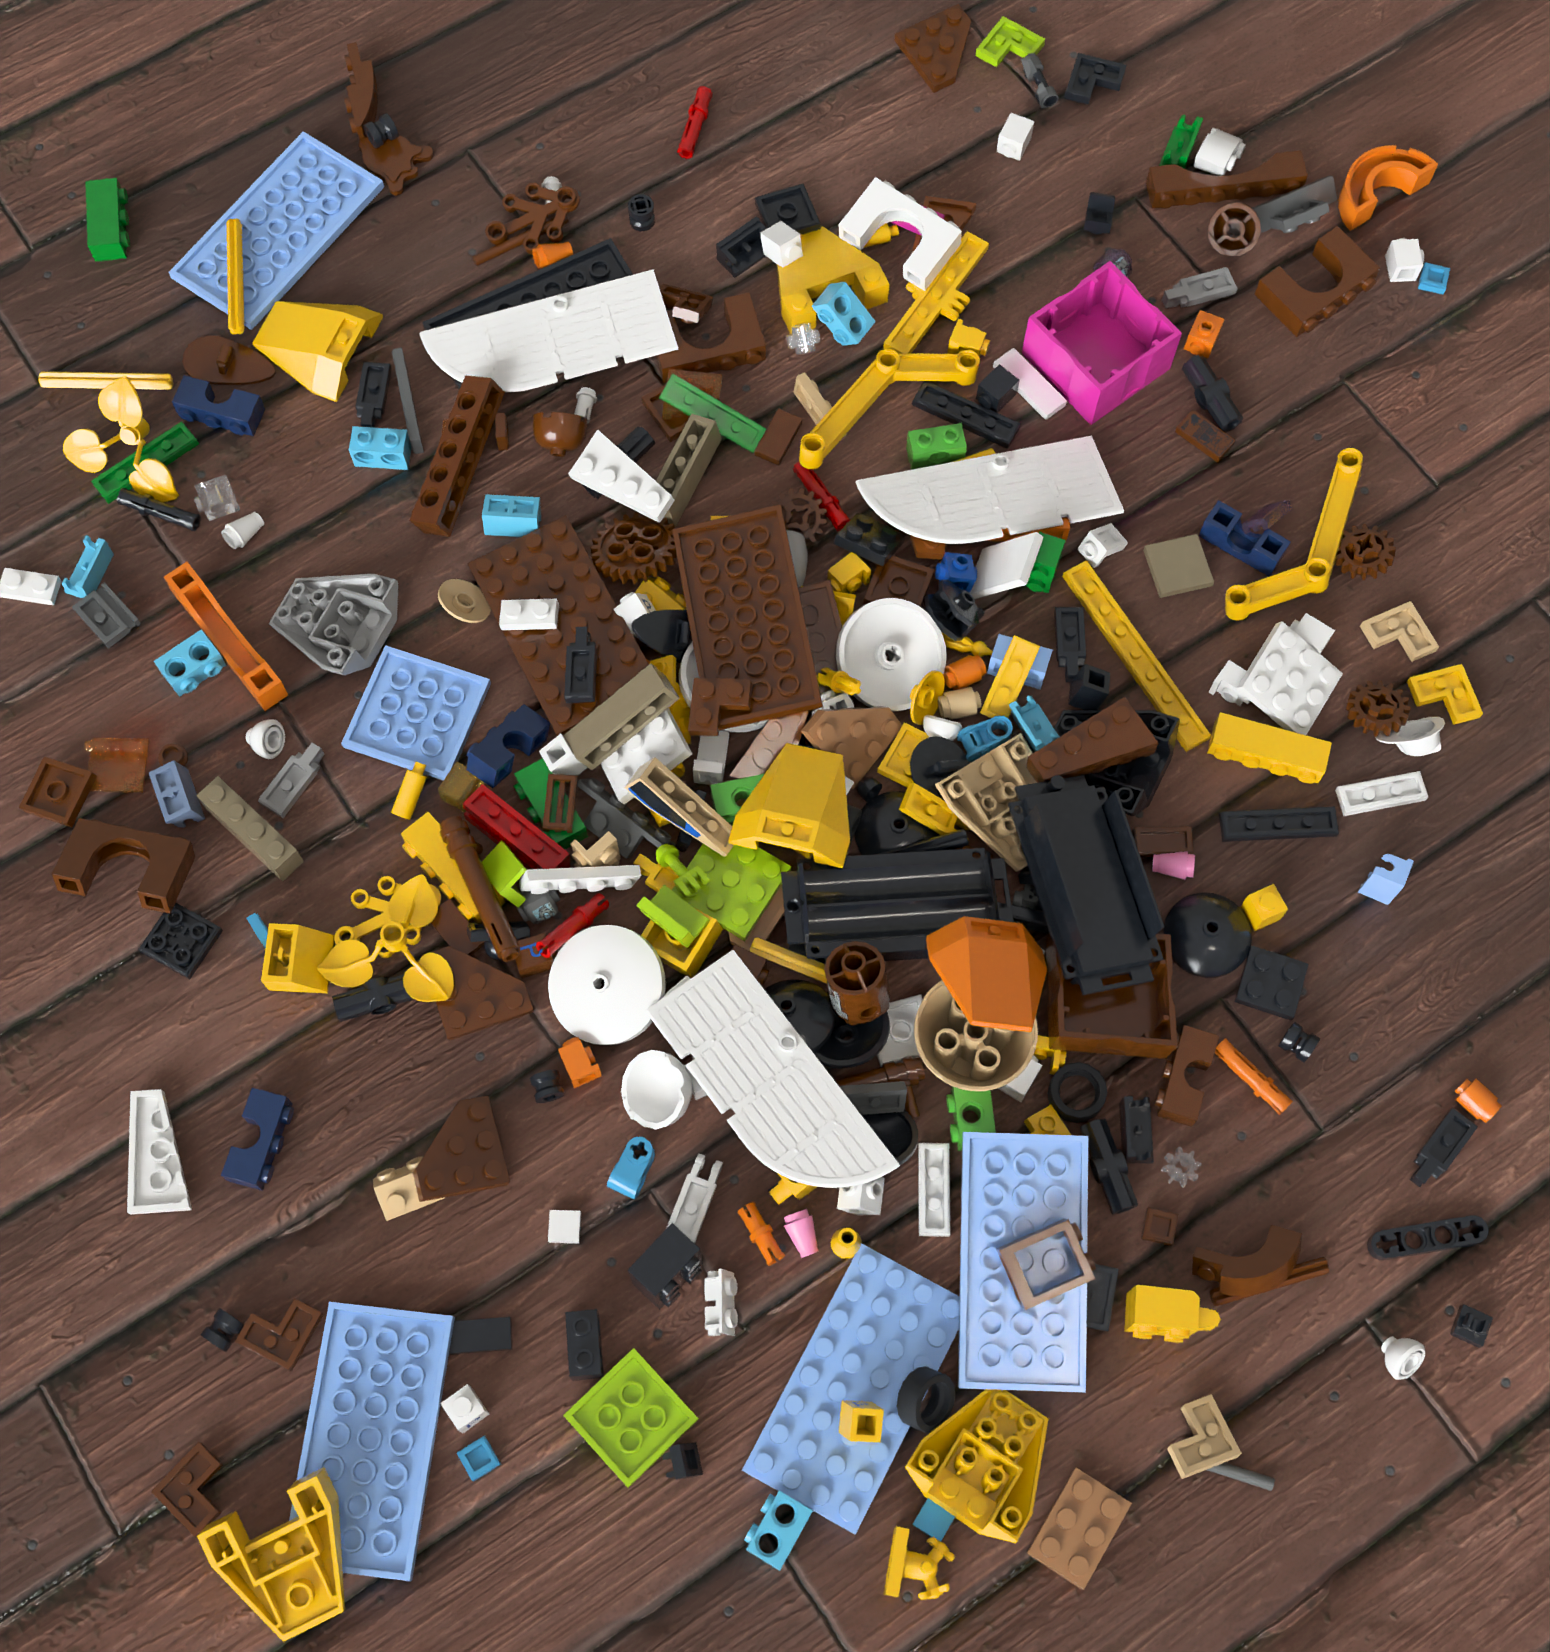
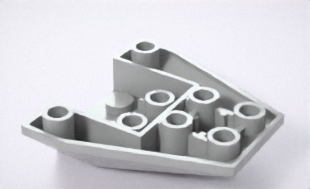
(339, 619)

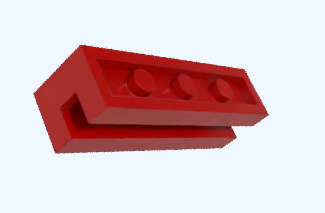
(504, 823)

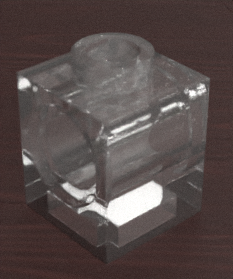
(216, 498)

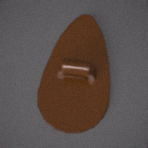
(225, 362)

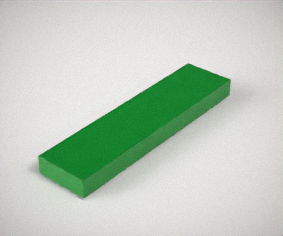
(729, 421)
(164, 448)

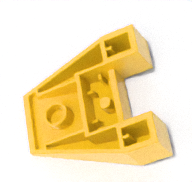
(824, 262)
(291, 1571)

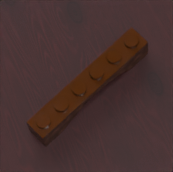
(1177, 186)

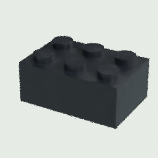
(666, 1267)

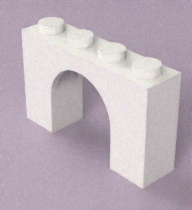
(885, 204)

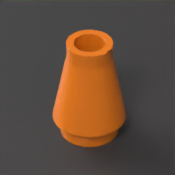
(551, 253)

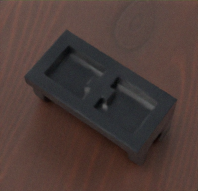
(741, 248)
(1136, 1130)

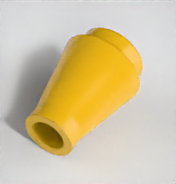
(842, 1249)

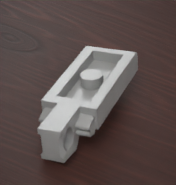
(1200, 289)
(292, 781)

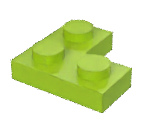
(1008, 37)

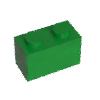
(1046, 563)

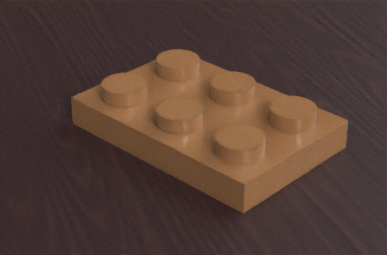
(1079, 1528)

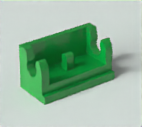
(1181, 142)

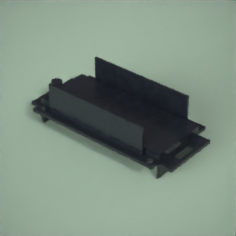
(1088, 881)
(890, 899)

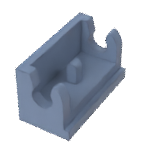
(176, 794)

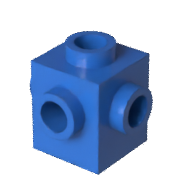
(957, 569)

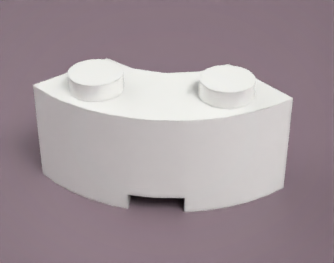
(1219, 152)

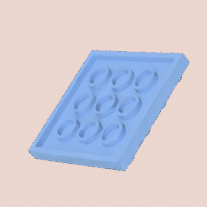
(416, 712)

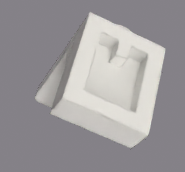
(711, 759)

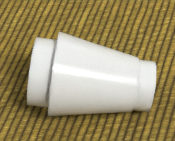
(242, 530)

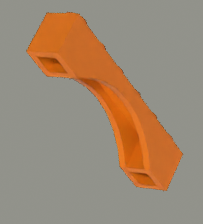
(225, 636)

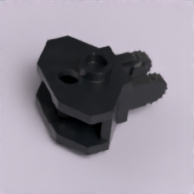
(953, 610)

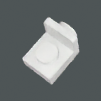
(1101, 543)

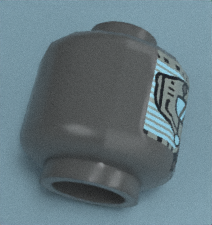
(539, 906)

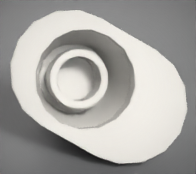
(1417, 736)

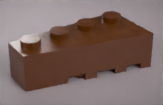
(1098, 743)

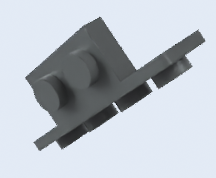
(1297, 206)
(619, 820)

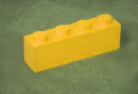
(1269, 748)
(425, 842)

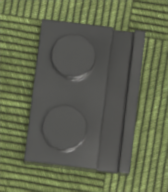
(106, 615)

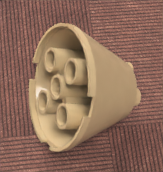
(966, 1053)

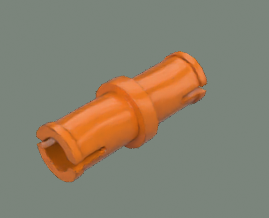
(761, 1233)

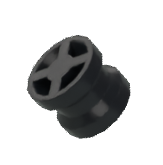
(547, 1086)

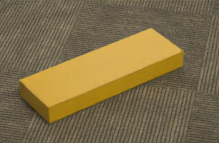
(1010, 677)

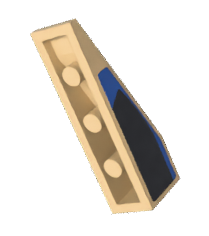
(674, 801)

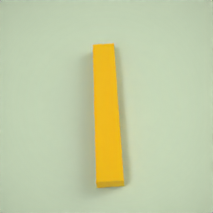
(1135, 653)

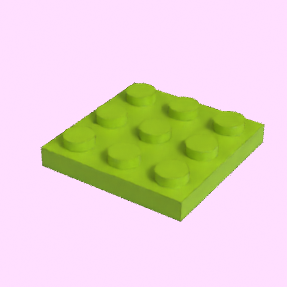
(738, 886)
(631, 1417)

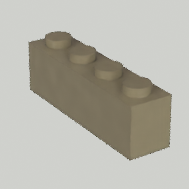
(688, 463)
(621, 717)
(250, 828)

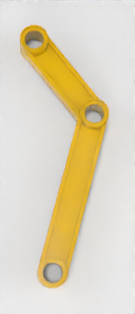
(883, 371)
(1322, 554)

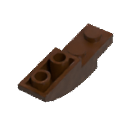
(361, 92)

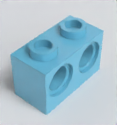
(843, 313)
(380, 448)
(186, 657)
(785, 1533)

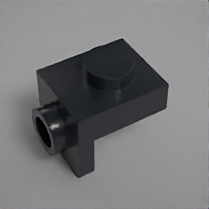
(1099, 213)

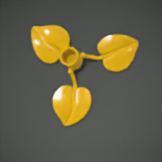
(122, 404)
(428, 979)

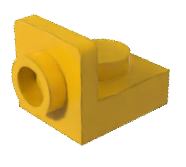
(1042, 1051)

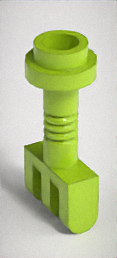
(667, 856)

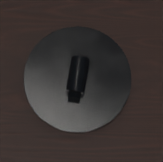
(934, 761)

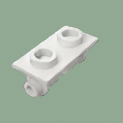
(721, 1288)

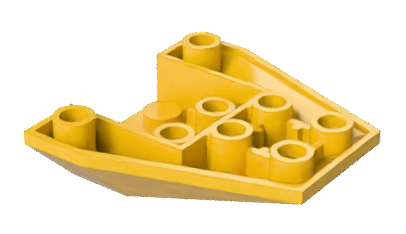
(315, 342)
(798, 806)
(984, 1464)

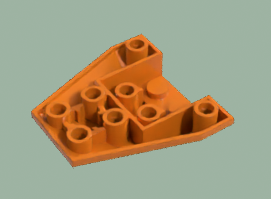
(990, 971)

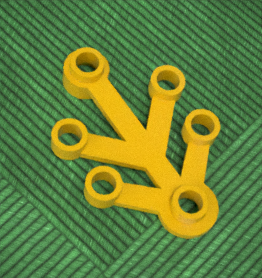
(381, 919)

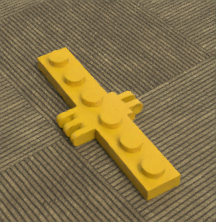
(939, 297)

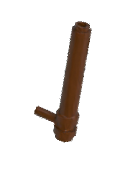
(465, 853)
(907, 1070)

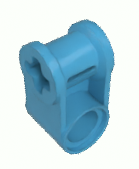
(979, 738)
(630, 1173)

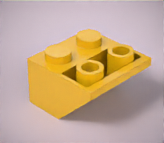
(293, 958)

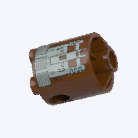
(857, 982)

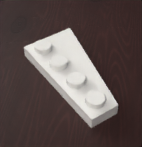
(615, 475)
(154, 1163)

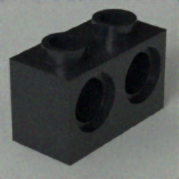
(584, 1344)

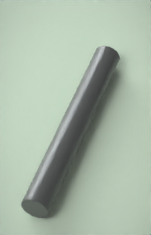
(1244, 1475)

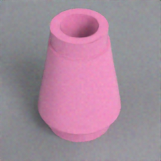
(1174, 864)
(802, 1232)

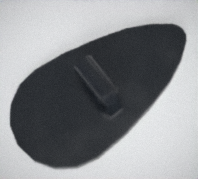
(664, 632)

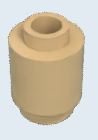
(959, 703)

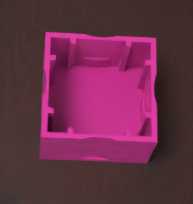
(1100, 342)

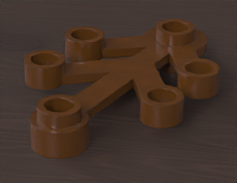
(535, 214)

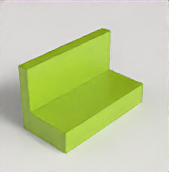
(503, 872)
(674, 915)

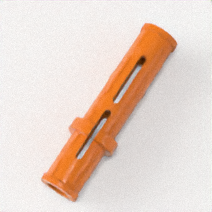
(1253, 1077)

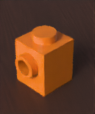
(1204, 334)

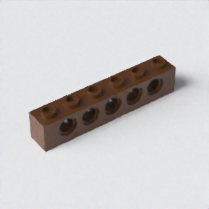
(457, 456)

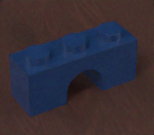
(238, 414)
(1257, 550)
(520, 730)
(254, 1165)

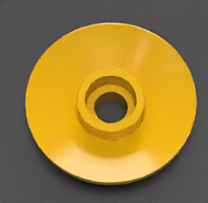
(925, 696)

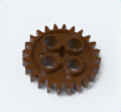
(634, 548)

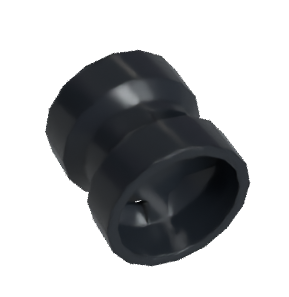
(381, 130)
(641, 212)
(1305, 1045)
(226, 1323)

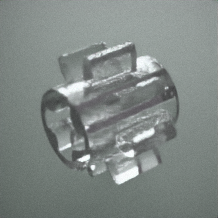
(803, 338)
(1186, 1161)

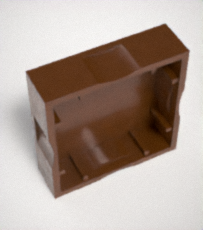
(1116, 1021)

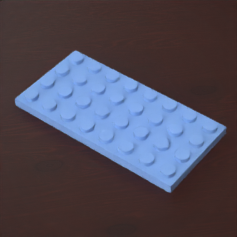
(286, 226)
(1007, 1192)
(863, 1349)
(377, 1428)

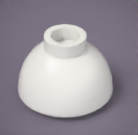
(941, 727)
(266, 738)
(1402, 1356)

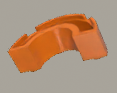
(1381, 168)

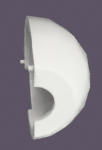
(656, 1089)

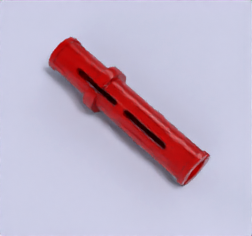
(697, 114)
(830, 503)
(581, 918)

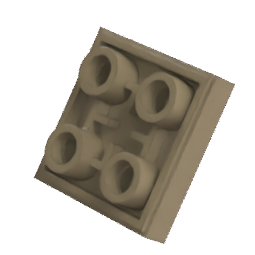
(1178, 566)

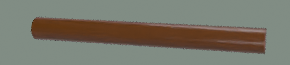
(508, 245)

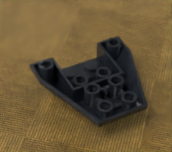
(1137, 779)

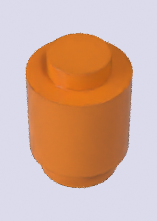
(964, 672)
(1477, 1099)

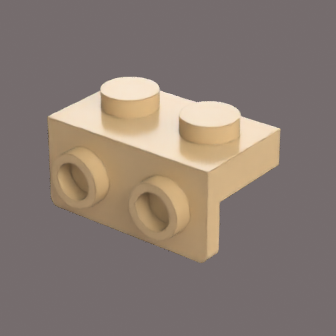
(602, 853)
(398, 1191)

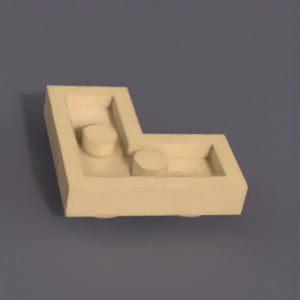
(1401, 624)
(1211, 1439)

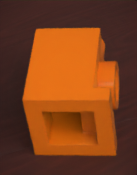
(578, 1062)

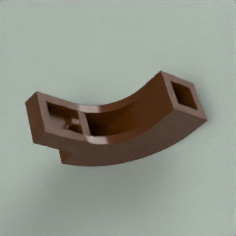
(1254, 1272)

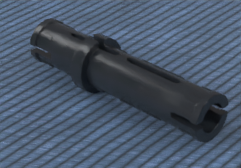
(149, 506)

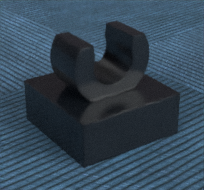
(1471, 1325)
(684, 1460)

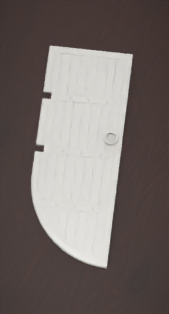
(557, 335)
(996, 492)
(763, 1070)

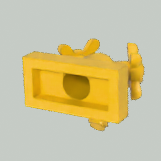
(915, 1565)

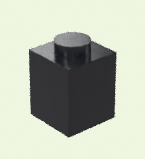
(997, 389)
(1089, 688)

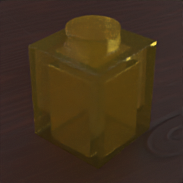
(458, 786)

